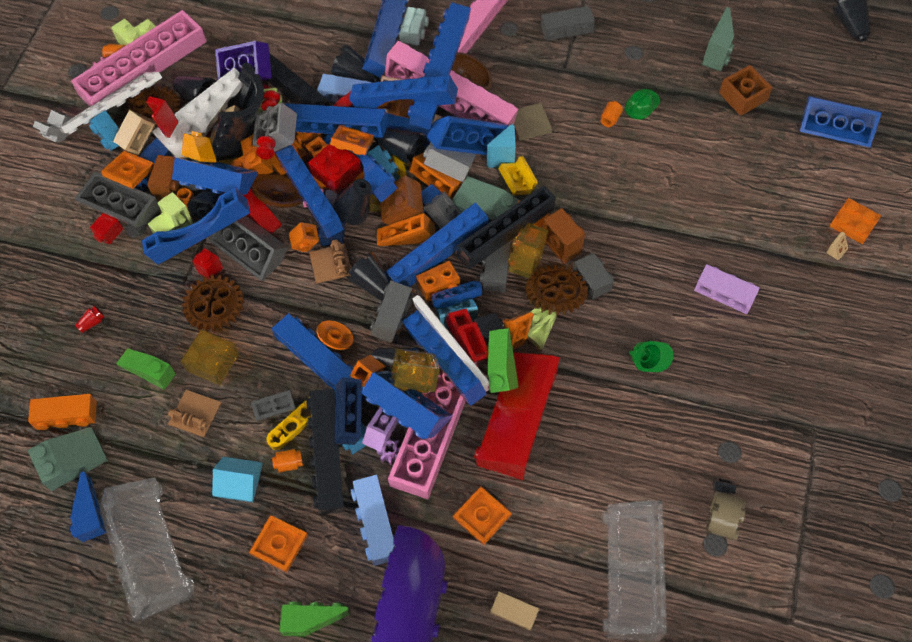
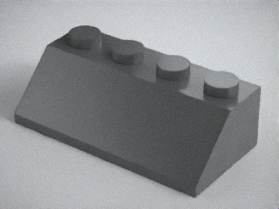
(118, 200)
(250, 247)

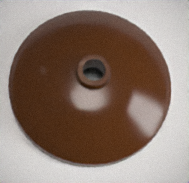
(473, 70)
(276, 191)

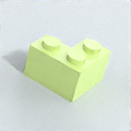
(126, 33)
(173, 215)

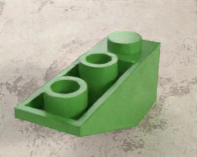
(304, 619)

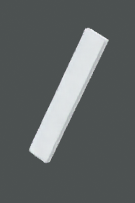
(448, 338)

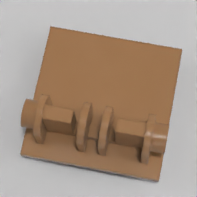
(330, 262)
(194, 413)

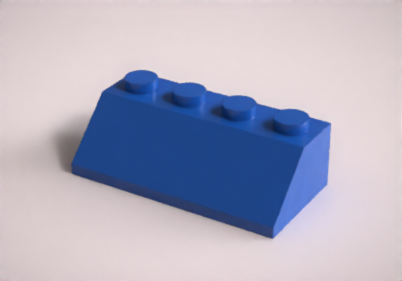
(839, 121)
(464, 134)
(215, 176)
(408, 405)

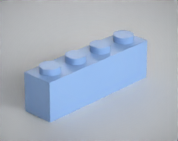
(336, 87)
(374, 518)

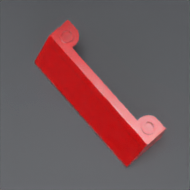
(518, 416)

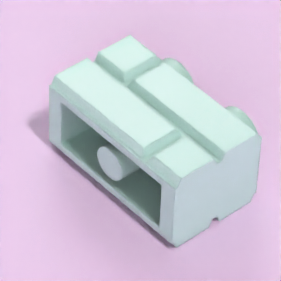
(413, 26)

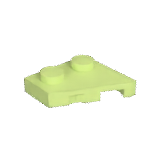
(540, 327)

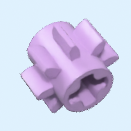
(388, 456)

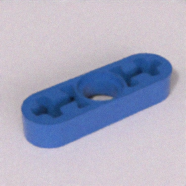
(457, 294)

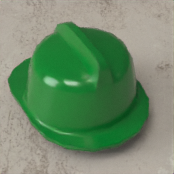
(642, 104)
(652, 356)

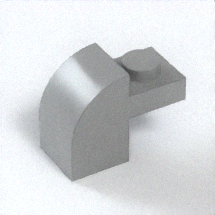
(50, 129)

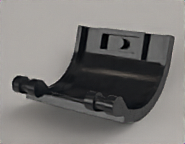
(236, 125)

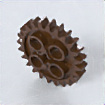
(141, 107)
(556, 290)
(197, 301)

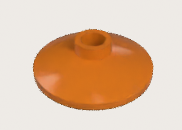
(335, 335)

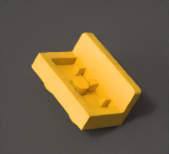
(518, 176)

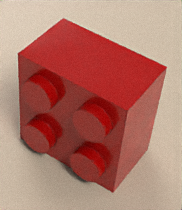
(335, 167)

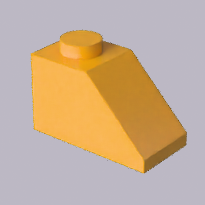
(198, 147)

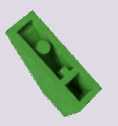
(501, 361)
(147, 367)

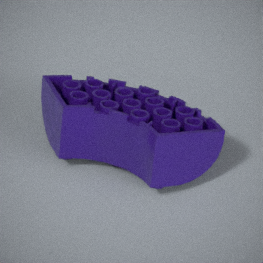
(411, 590)

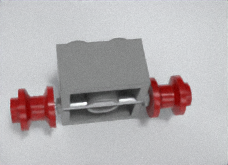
(274, 126)

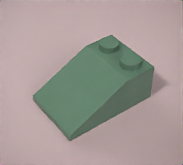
(720, 43)
(489, 198)
(66, 456)

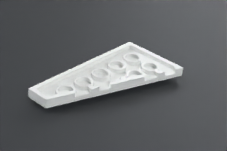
(114, 99)
(201, 112)

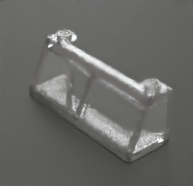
(143, 548)
(635, 571)

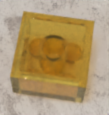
(527, 250)
(210, 357)
(415, 370)

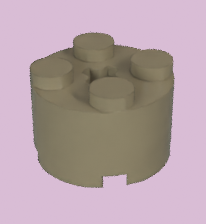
(725, 515)

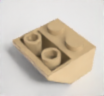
(134, 132)

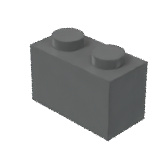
(595, 275)

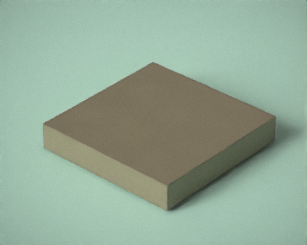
(531, 122)

